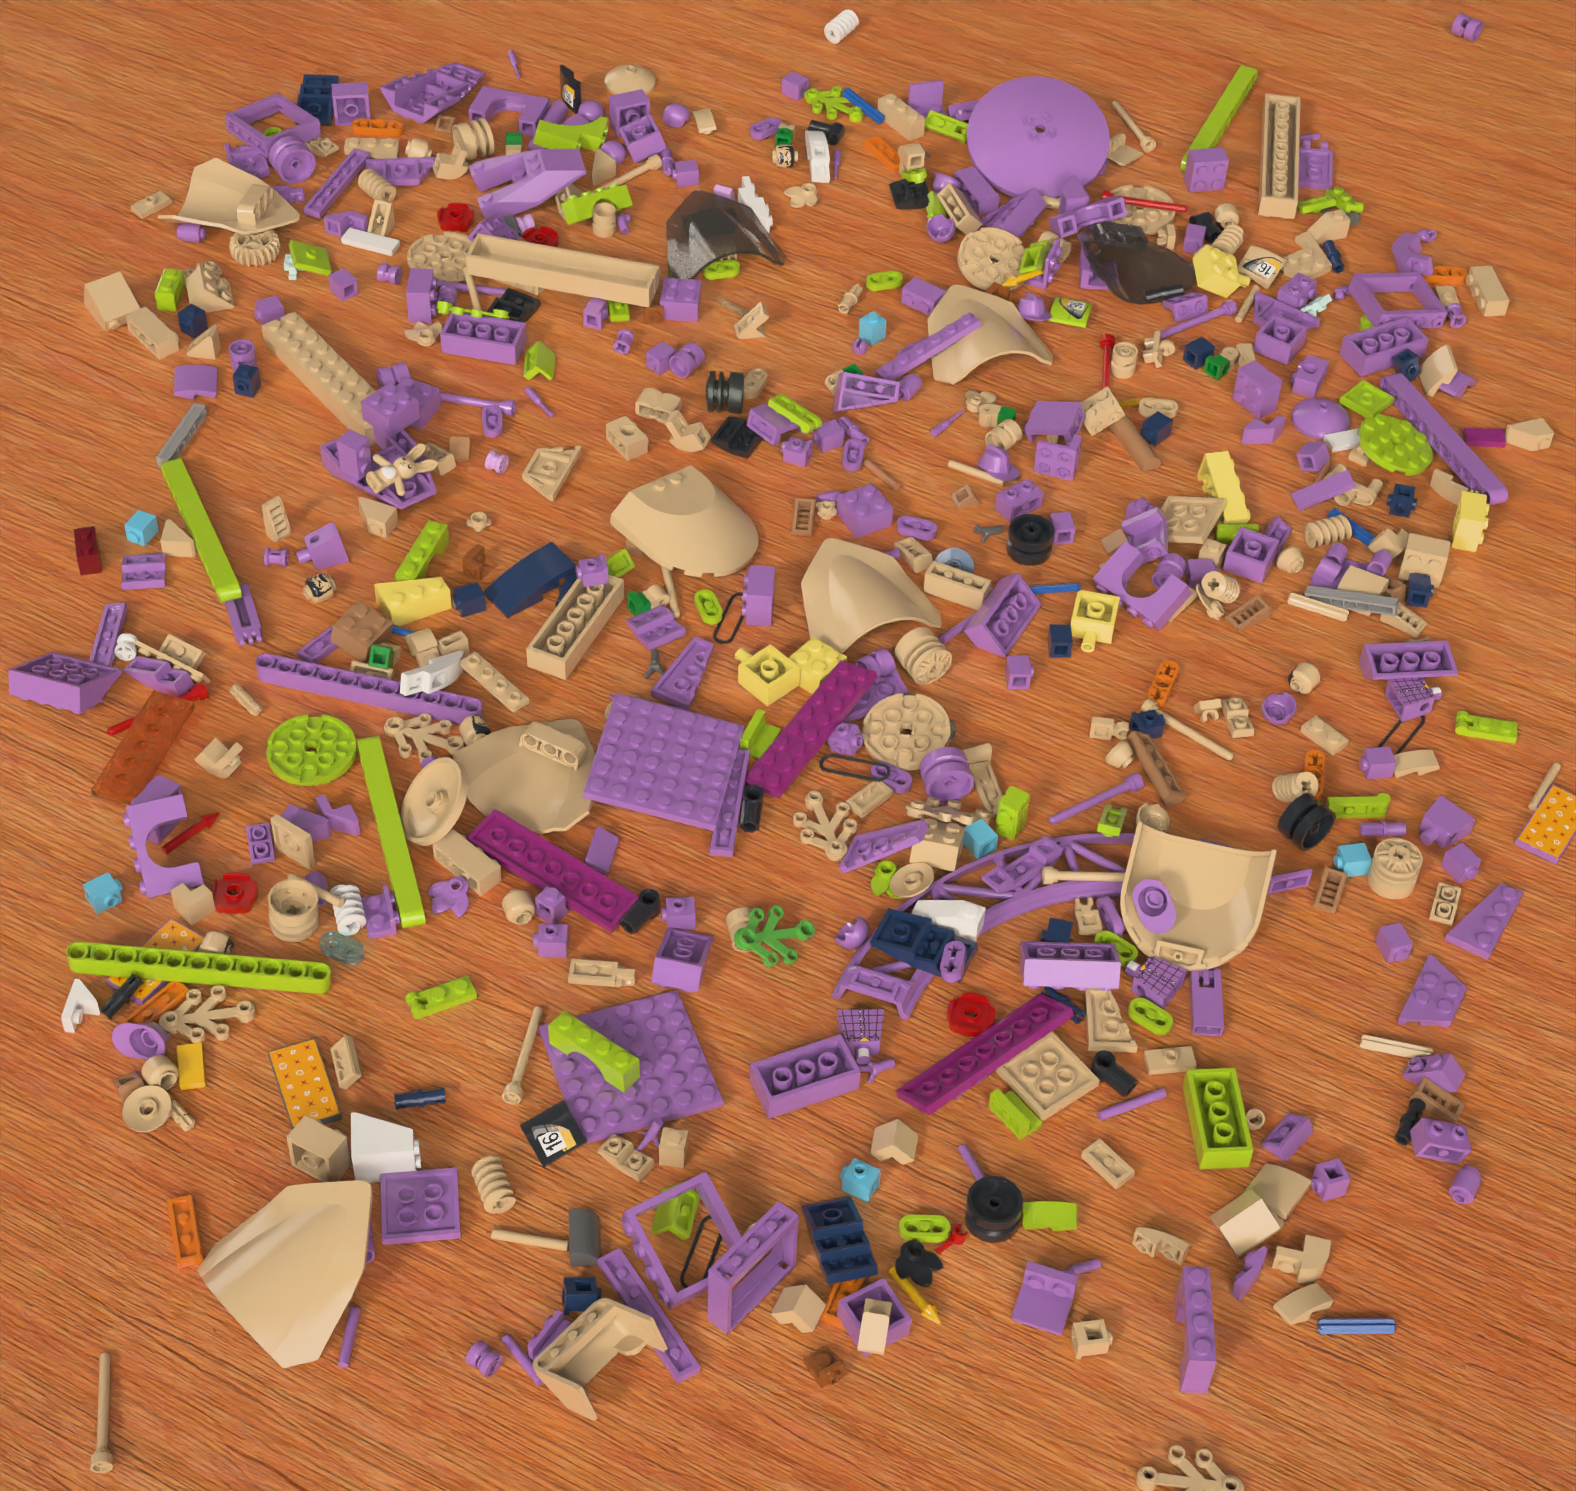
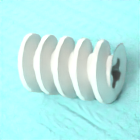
(841, 26)
(351, 916)

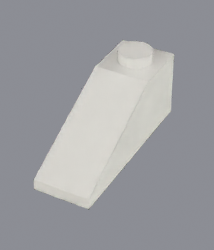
(954, 915)

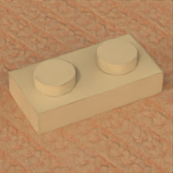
(1324, 735)
(1107, 1164)

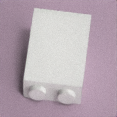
(381, 1148)

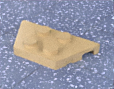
(550, 469)

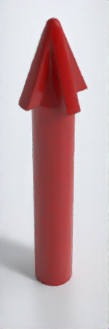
(206, 821)

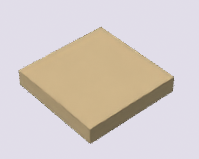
(293, 841)

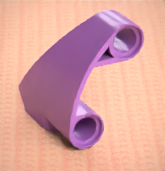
(1334, 566)

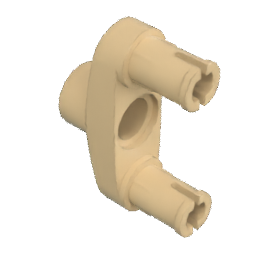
(1360, 494)

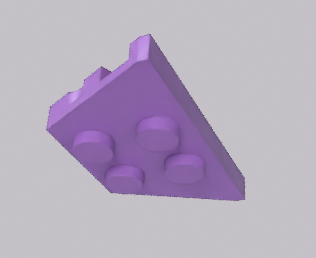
(248, 160)
(402, 170)
(1266, 306)
(1434, 996)

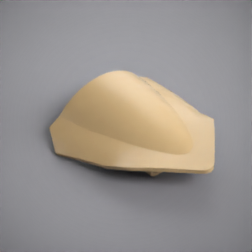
(232, 200)
(1001, 333)
(857, 590)
(531, 774)
(294, 1266)

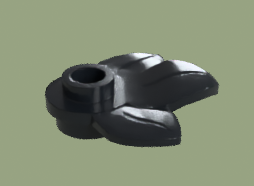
(917, 1263)

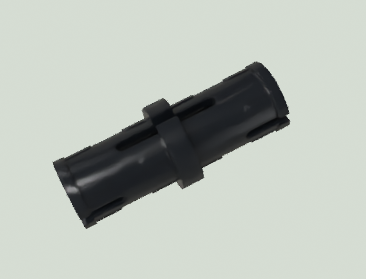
(1164, 293)
(121, 996)
(1409, 1120)

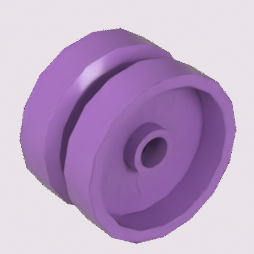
(292, 159)
(946, 774)

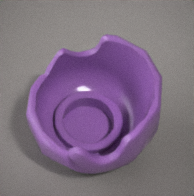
(591, 110)
(675, 115)
(614, 150)
(940, 228)
(1279, 708)
(852, 934)

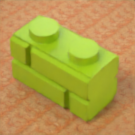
(169, 290)
(1012, 813)

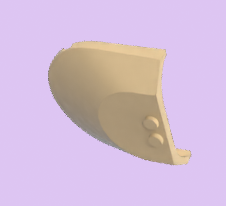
(687, 525)
(1215, 896)

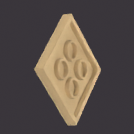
(1191, 517)
(1048, 1076)

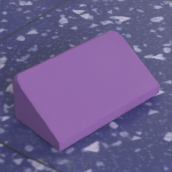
(1277, 529)
(602, 850)
(1290, 881)
(1288, 1136)

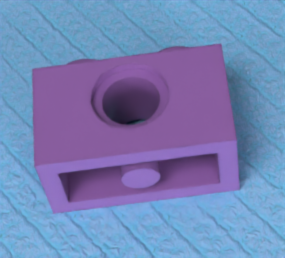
(1309, 376)

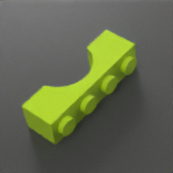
(580, 208)
(430, 542)
(614, 1062)

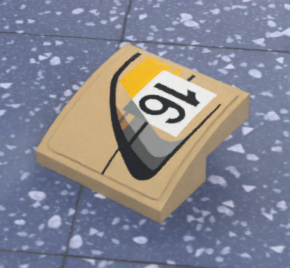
(1260, 266)

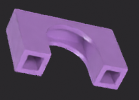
(493, 100)
(1154, 609)
(144, 819)
(1195, 1308)

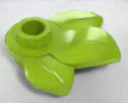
(881, 881)

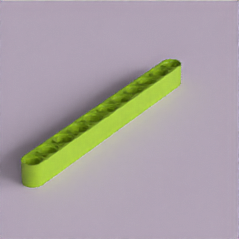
(1224, 111)
(201, 531)
(391, 832)
(199, 967)

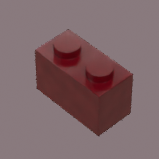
(87, 550)

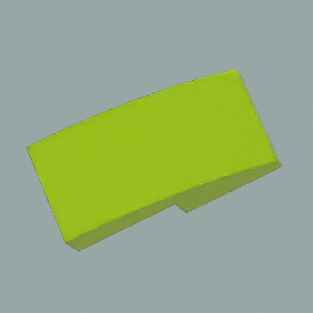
(935, 206)
(1050, 1214)

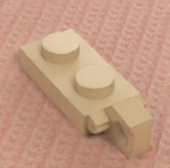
(600, 973)

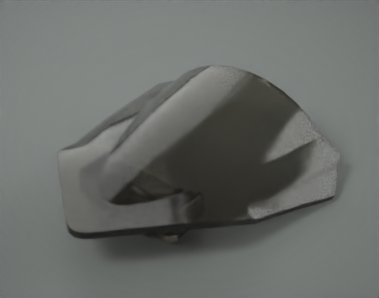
(711, 229)
(1131, 262)

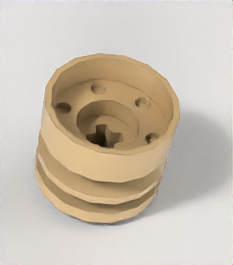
(476, 138)
(923, 655)
(1394, 868)
(293, 910)

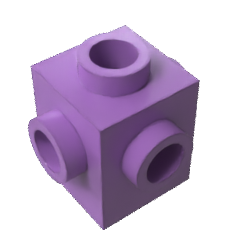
(845, 739)

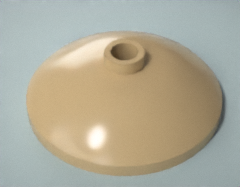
(629, 78)

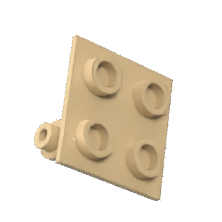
(1120, 152)

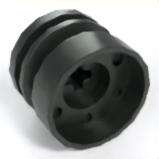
(725, 392)

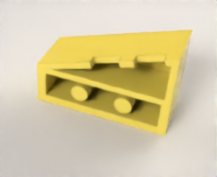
(412, 599)

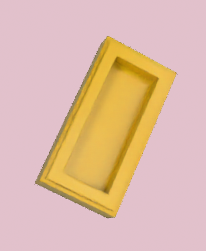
(191, 1066)

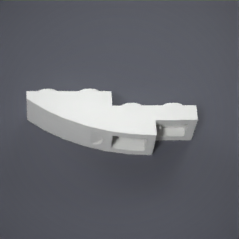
(818, 156)
(747, 196)
(434, 676)

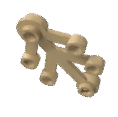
(398, 728)
(945, 813)
(834, 848)
(203, 1016)
(1194, 1480)

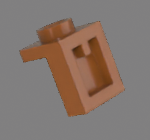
(999, 291)
(654, 313)
(474, 561)
(825, 1367)

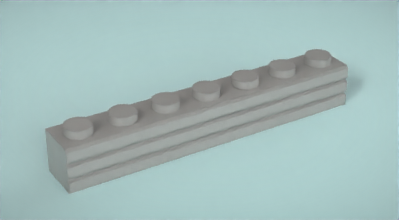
(182, 434)
(1354, 600)

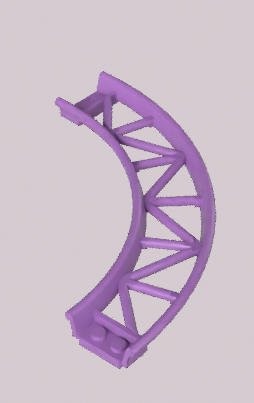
(906, 993)

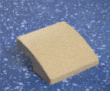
(1437, 369)
(1363, 582)
(1279, 1188)

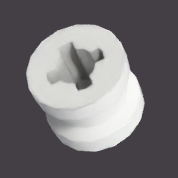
(125, 647)

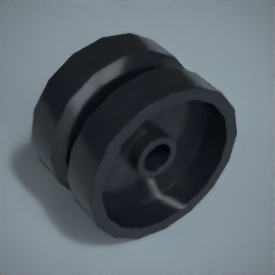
(1030, 539)
(1306, 821)
(993, 1209)

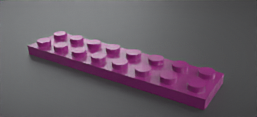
(810, 728)
(548, 865)
(984, 1053)

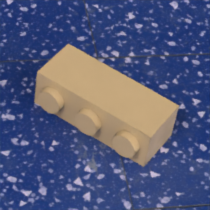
(901, 117)
(959, 209)
(1487, 291)
(152, 332)
(956, 585)
(467, 862)

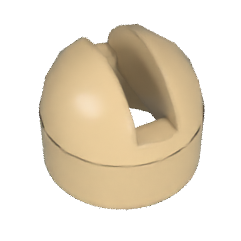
(1251, 1115)

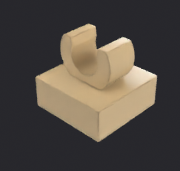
(1168, 237)
(1358, 456)
(1208, 707)

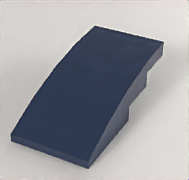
(317, 97)
(529, 579)
(917, 941)
(839, 1240)

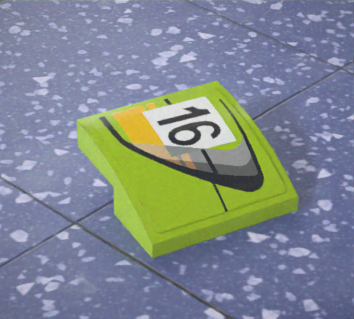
(1070, 312)

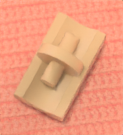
(1156, 349)

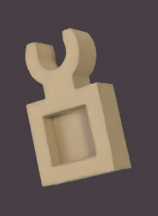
(1106, 728)
(1086, 919)

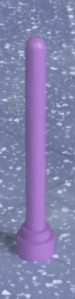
(480, 289)
(1227, 308)
(508, 407)
(1132, 783)

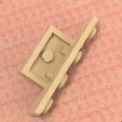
(179, 655)
(494, 682)

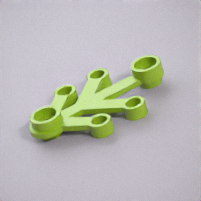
(814, 96)
(445, 308)

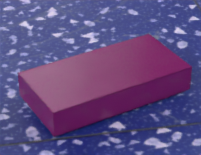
(1484, 437)

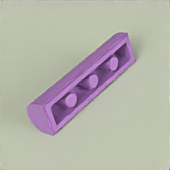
(556, 115)

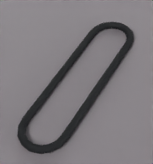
(723, 615)
(1408, 740)
(856, 760)
(692, 1250)

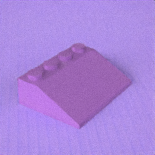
(62, 681)

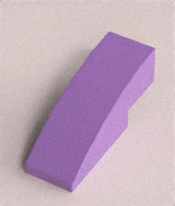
(159, 676)

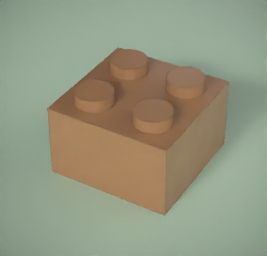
(360, 629)

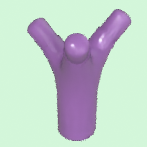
(876, 1068)
(651, 1134)

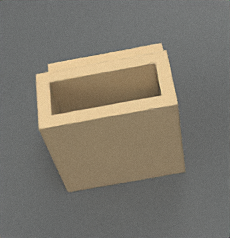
(1390, 542)
(453, 643)
(193, 904)
(894, 1141)
(800, 1307)

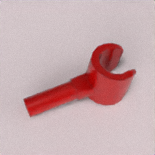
(955, 1238)

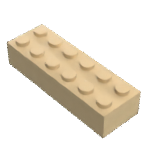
(574, 626)

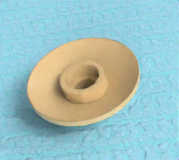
(912, 880)
(142, 1101)

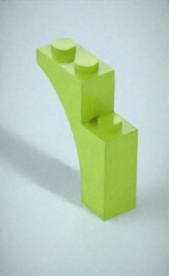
(558, 136)

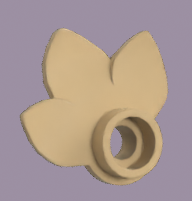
(802, 195)
(423, 334)
(976, 399)
(1213, 607)

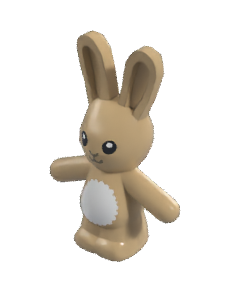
(402, 468)

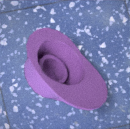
(942, 180)
(1033, 308)
(997, 463)
(1154, 905)
(140, 1040)

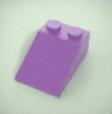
(682, 960)

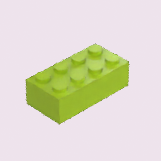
(1217, 1118)

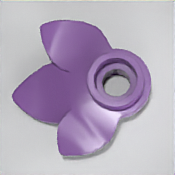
(448, 898)

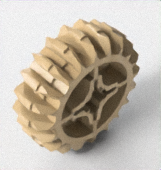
(255, 248)

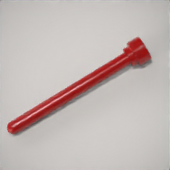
(1148, 203)
(1107, 343)
(198, 692)

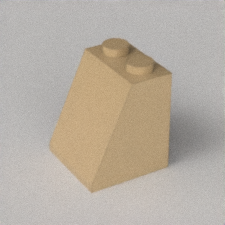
(109, 301)

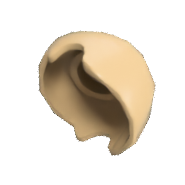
(1154, 817)

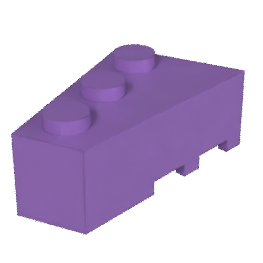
(862, 391)

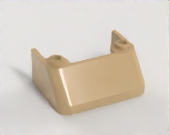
(589, 1345)

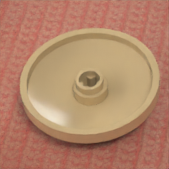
(434, 801)

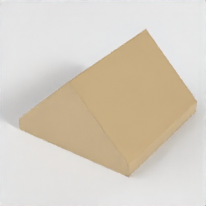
(1245, 1222)

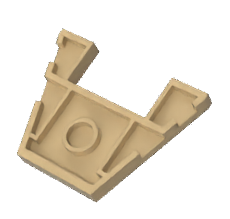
(1308, 261)

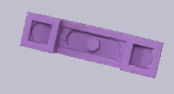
(1024, 868)

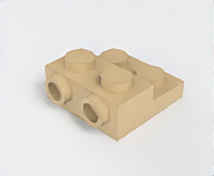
(1101, 411)

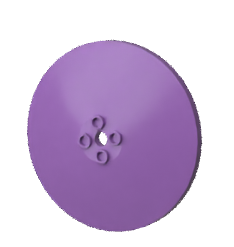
(1018, 157)

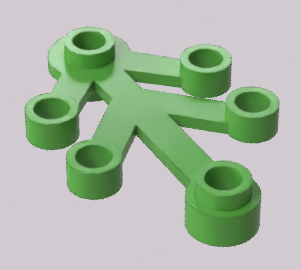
(802, 931)

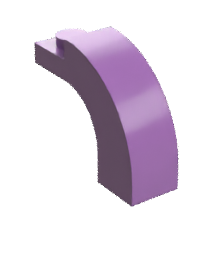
(1407, 256)

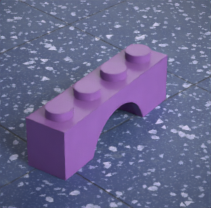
(1099, 211)

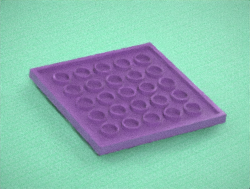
(664, 762)
(672, 1069)

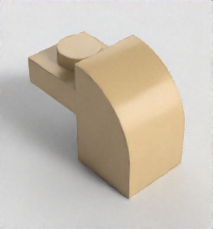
(911, 157)
(453, 165)
(685, 436)
(423, 646)
(218, 759)
(1307, 1263)

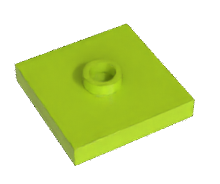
(310, 258)
(1366, 399)

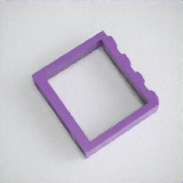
(238, 123)
(1365, 284)
(774, 1231)
(644, 1250)

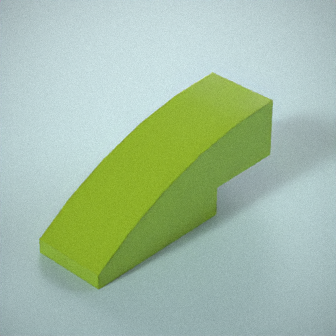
(1035, 256)

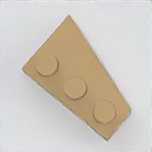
(378, 148)
(1105, 1024)

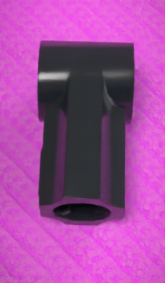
(832, 132)
(1206, 219)
(751, 808)
(644, 909)
(1112, 1073)

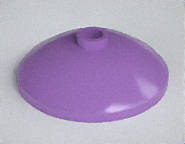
(1319, 417)

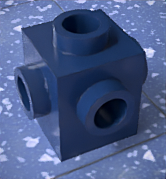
(1400, 504)

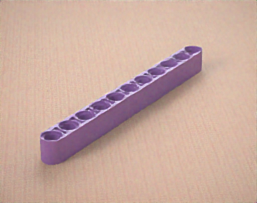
(1444, 439)
(364, 689)

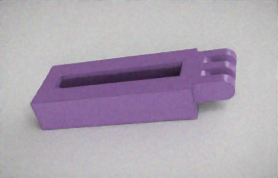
(241, 613)
(1206, 1002)

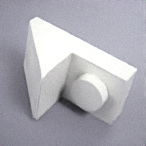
(78, 1003)

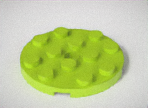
(1379, 439)
(333, 755)

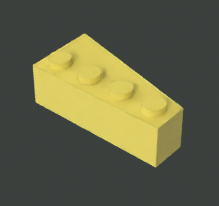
(1222, 482)

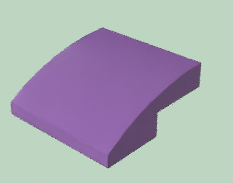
(195, 380)
(143, 571)
(655, 627)

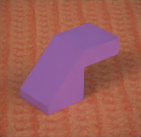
(339, 223)
(1458, 384)
(1260, 433)
(341, 819)

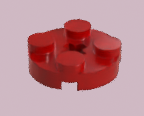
(448, 221)
(543, 236)
(238, 903)
(964, 1005)

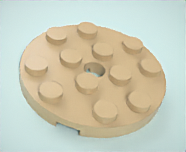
(1148, 218)
(988, 243)
(450, 247)
(899, 712)

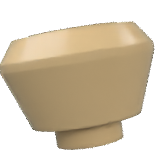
(1290, 560)
(1120, 755)

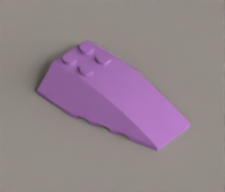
(431, 93)

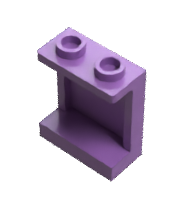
(1055, 419)
(769, 423)
(1148, 533)

